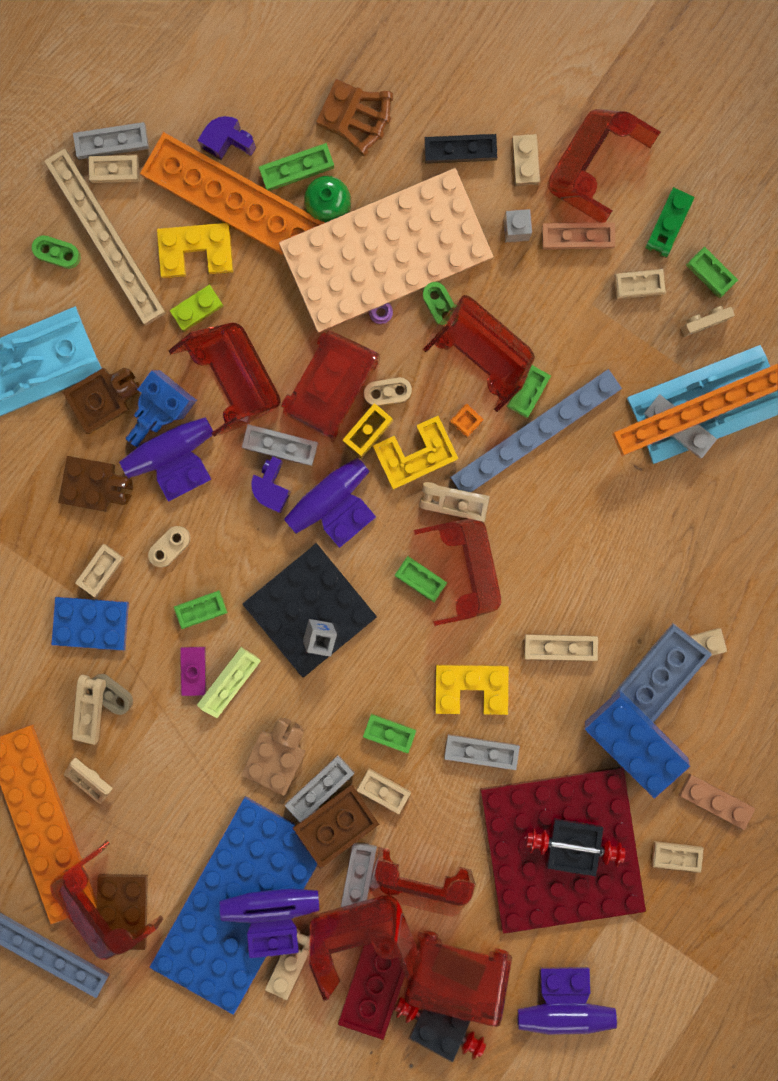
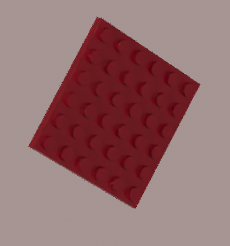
(543, 897)

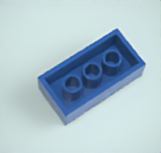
(637, 744)

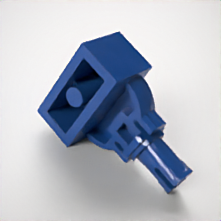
(159, 405)

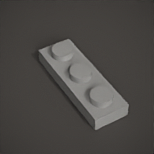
(111, 140)
(694, 439)
(280, 445)
(481, 752)
(319, 788)
(359, 873)

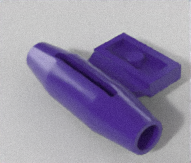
(172, 457)
(334, 504)
(270, 917)
(566, 1006)

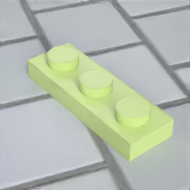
(228, 682)

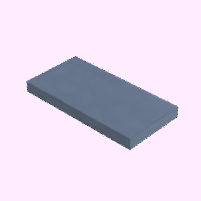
(664, 671)

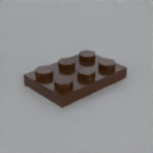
(335, 826)
(124, 902)

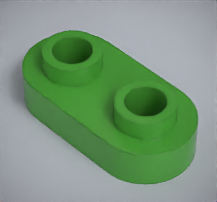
(57, 252)
(440, 305)

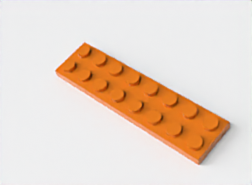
(225, 194)
(38, 814)

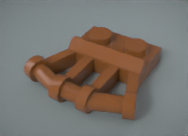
(341, 108)

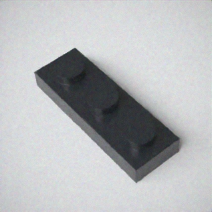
(460, 148)

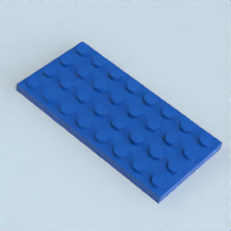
(213, 954)

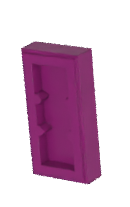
(193, 671)

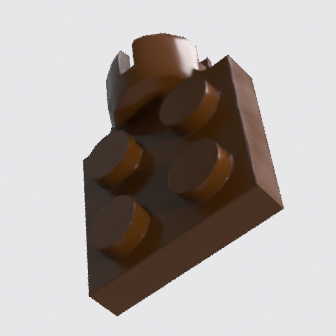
(101, 397)
(93, 484)

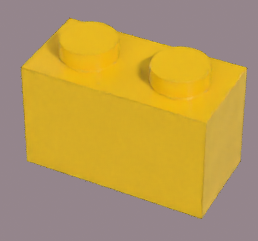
(368, 430)

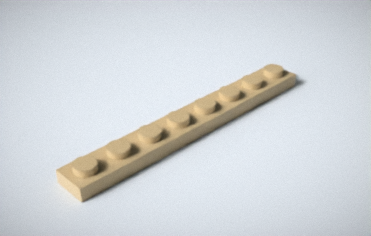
(105, 237)

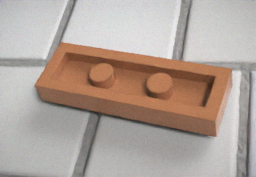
(578, 236)
(716, 801)

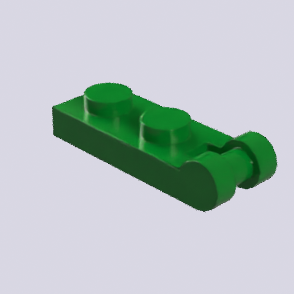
(670, 221)

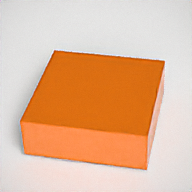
(466, 420)

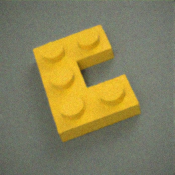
(179, 240)
(403, 469)
(453, 678)

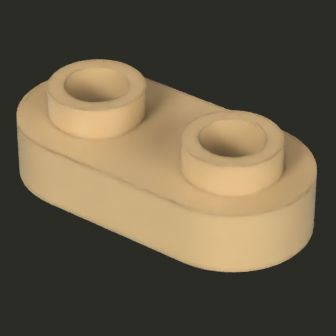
(387, 391)
(169, 546)

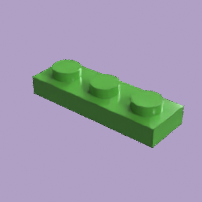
(296, 167)

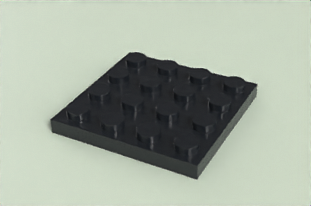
(306, 591)

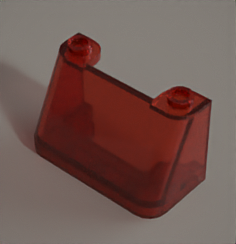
(330, 384)
(443, 900)
(459, 981)

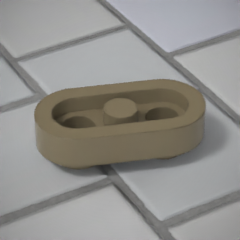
(111, 696)

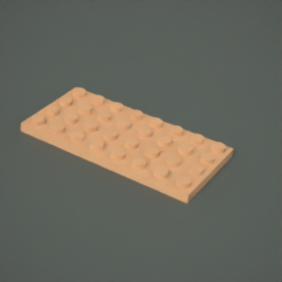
(386, 250)

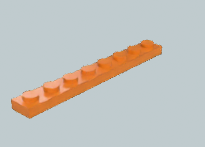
(697, 410)

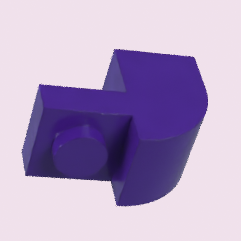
(222, 133)
(264, 488)

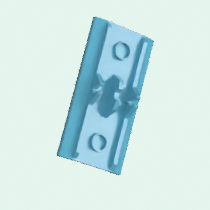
(44, 360)
(702, 382)

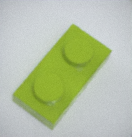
(196, 308)

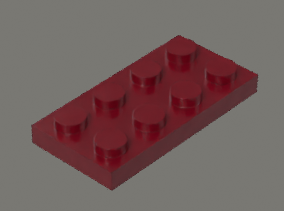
(372, 994)

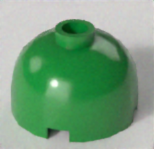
(327, 198)

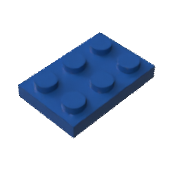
(90, 623)

